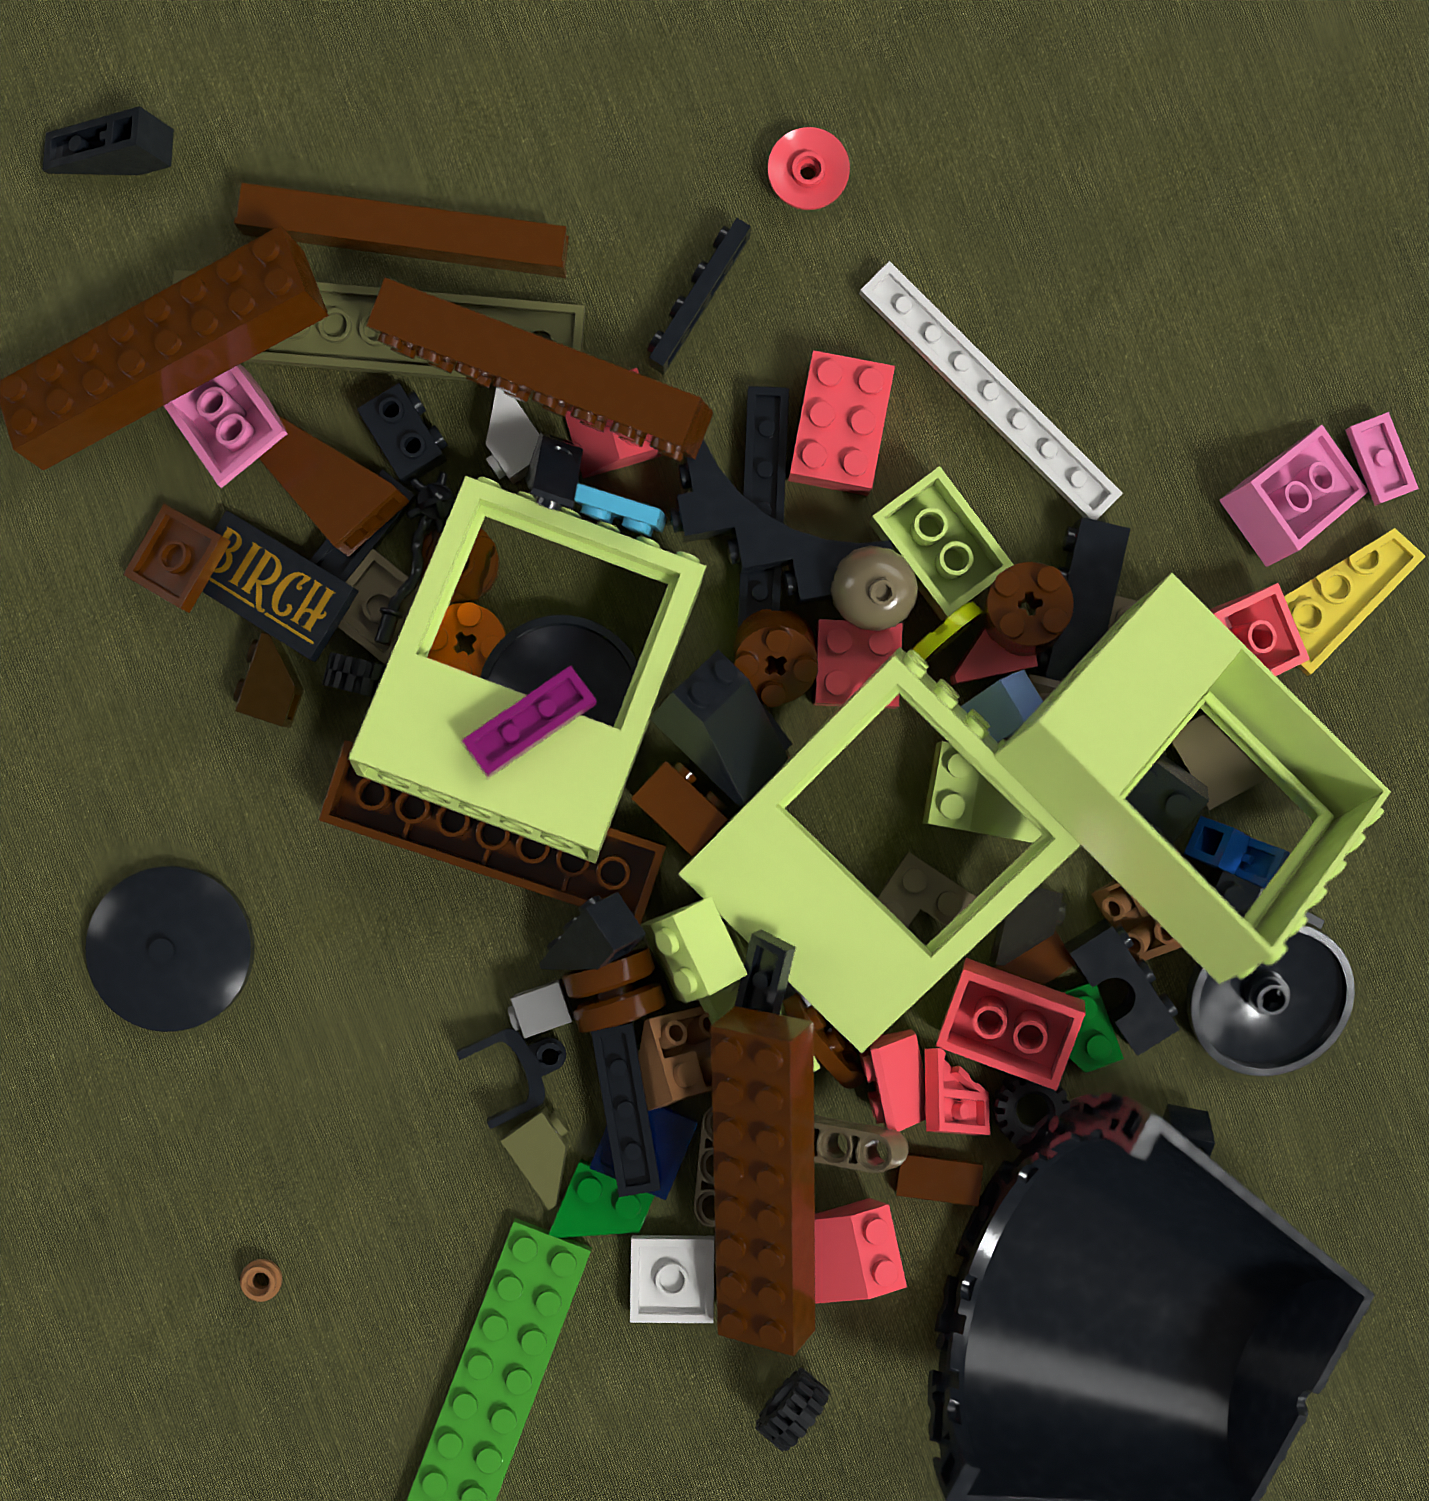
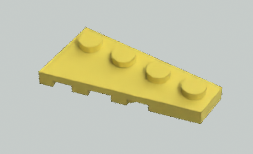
(1345, 594)

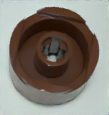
(1042, 589)
(793, 651)

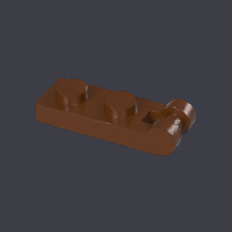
(829, 1047)

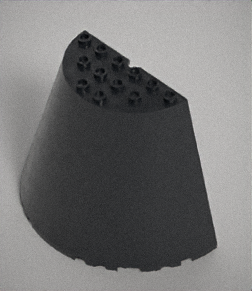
(1128, 1323)

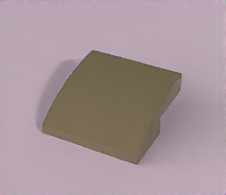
(1215, 760)

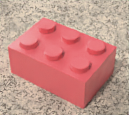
(841, 423)
(1011, 1024)

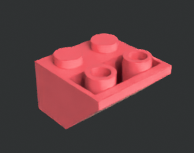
(898, 1080)

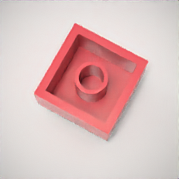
(849, 658)

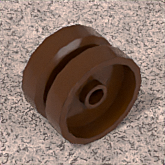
(616, 995)

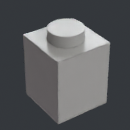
(540, 1009)

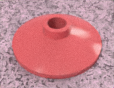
(808, 149)

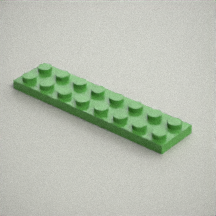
(501, 1366)

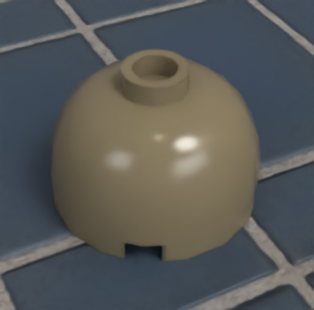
(874, 588)

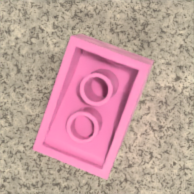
(227, 423)
(1294, 496)

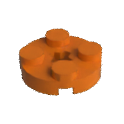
(469, 620)

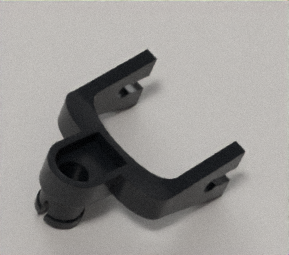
(532, 1062)

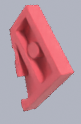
(953, 1099)

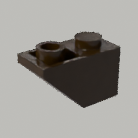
(271, 684)

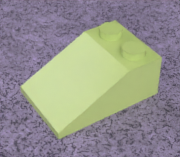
(968, 802)
(694, 950)

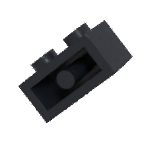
(402, 433)

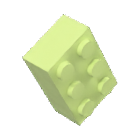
(941, 542)

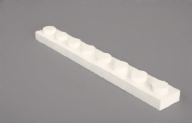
(990, 392)

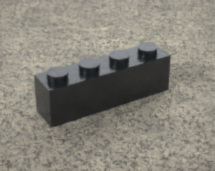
(1093, 576)

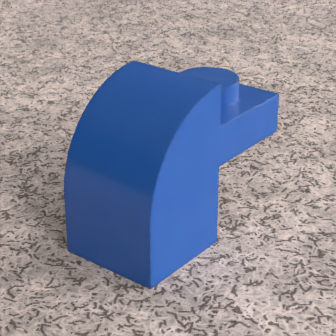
(1234, 852)

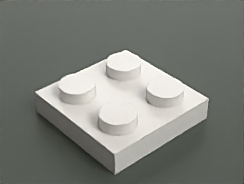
(672, 1279)

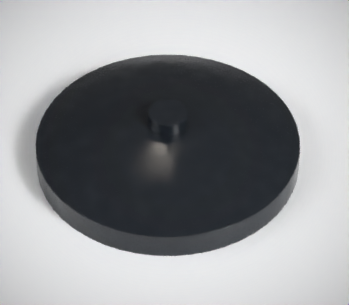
(553, 643)
(169, 948)
(1279, 1011)

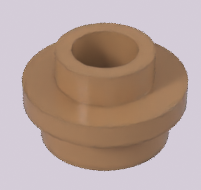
(256, 1291)

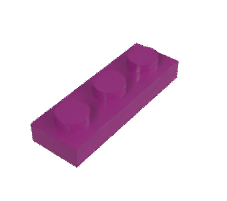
(528, 722)

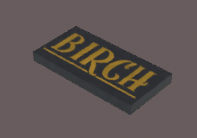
(278, 588)

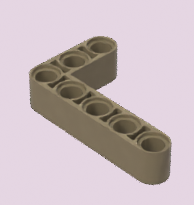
(860, 1154)

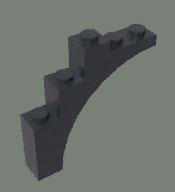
(758, 540)

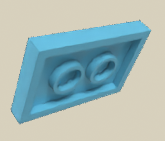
(606, 506)

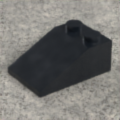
(723, 728)

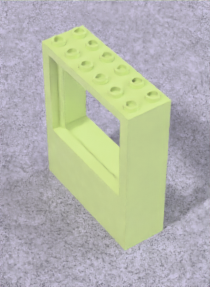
(423, 709)
(1119, 716)
(850, 949)

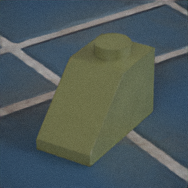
(540, 1152)

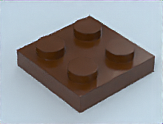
(176, 558)

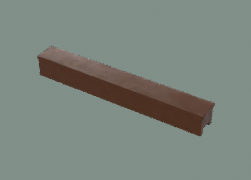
(404, 230)

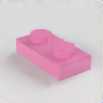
(1381, 458)

